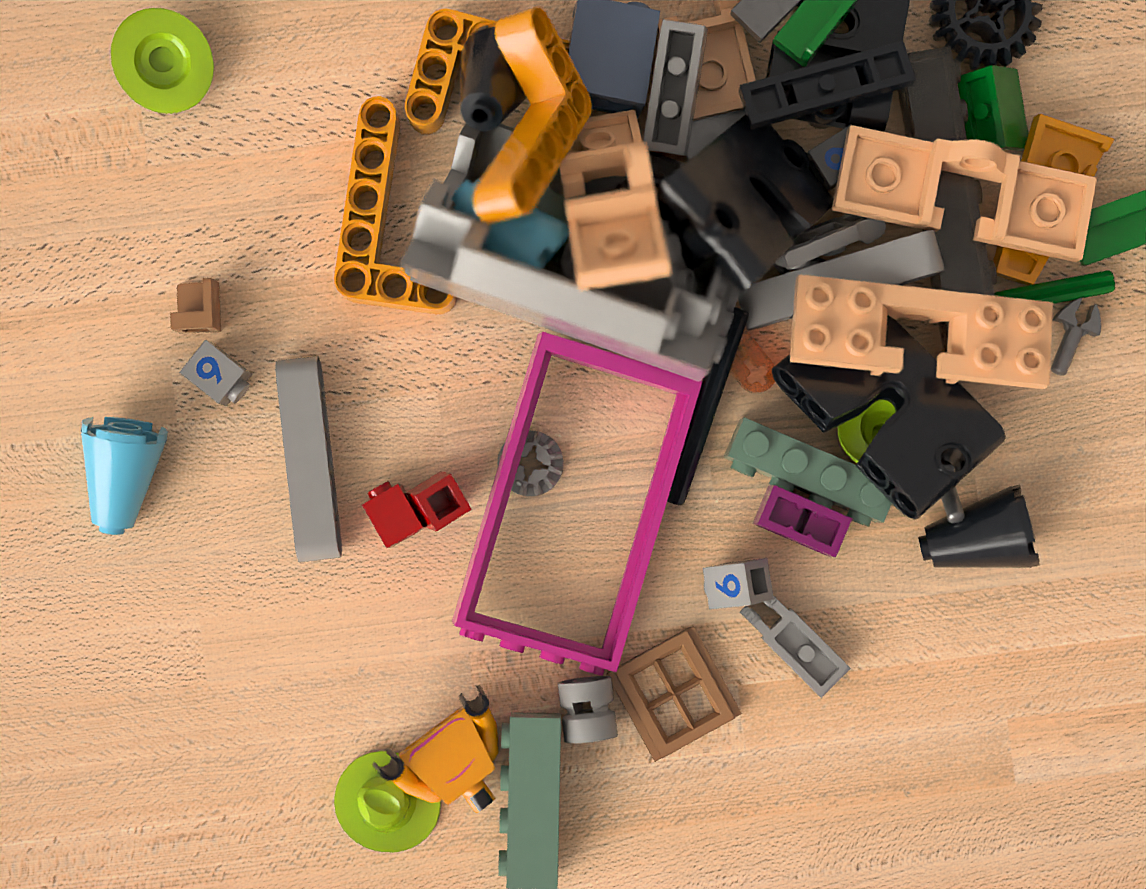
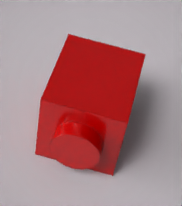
(438, 501)
(392, 514)

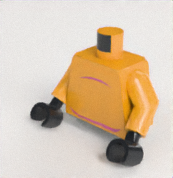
(450, 757)

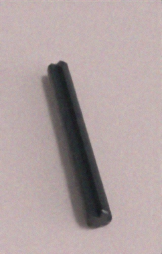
(705, 410)

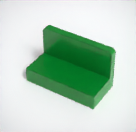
(811, 28)
(995, 107)
(1115, 228)

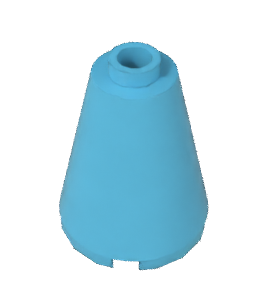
(523, 239)
(119, 469)

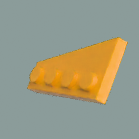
(1060, 147)

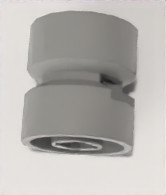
(587, 724)

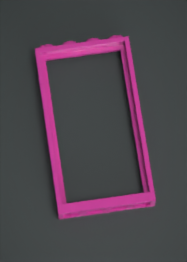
(554, 647)

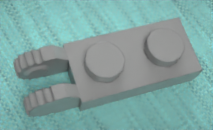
(830, 239)
(799, 647)

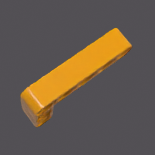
(444, 53)
(548, 127)
(374, 220)

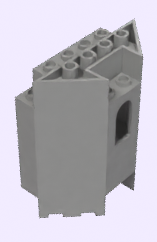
(451, 258)

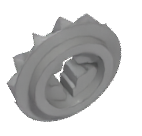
(540, 480)

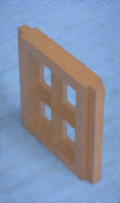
(705, 674)

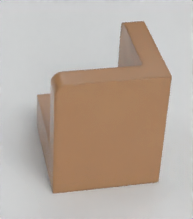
(197, 308)

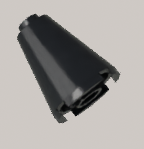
(487, 82)
(990, 535)

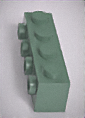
(806, 468)
(532, 800)

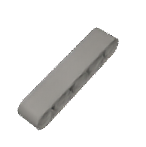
(888, 263)
(308, 459)

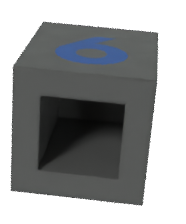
(826, 159)

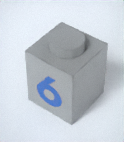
(217, 374)
(738, 583)

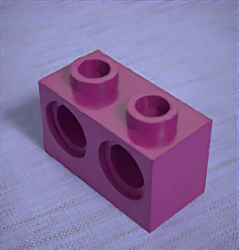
(802, 521)

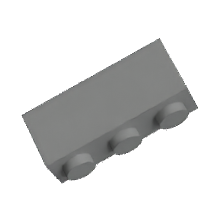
(675, 87)

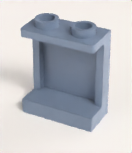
(614, 52)

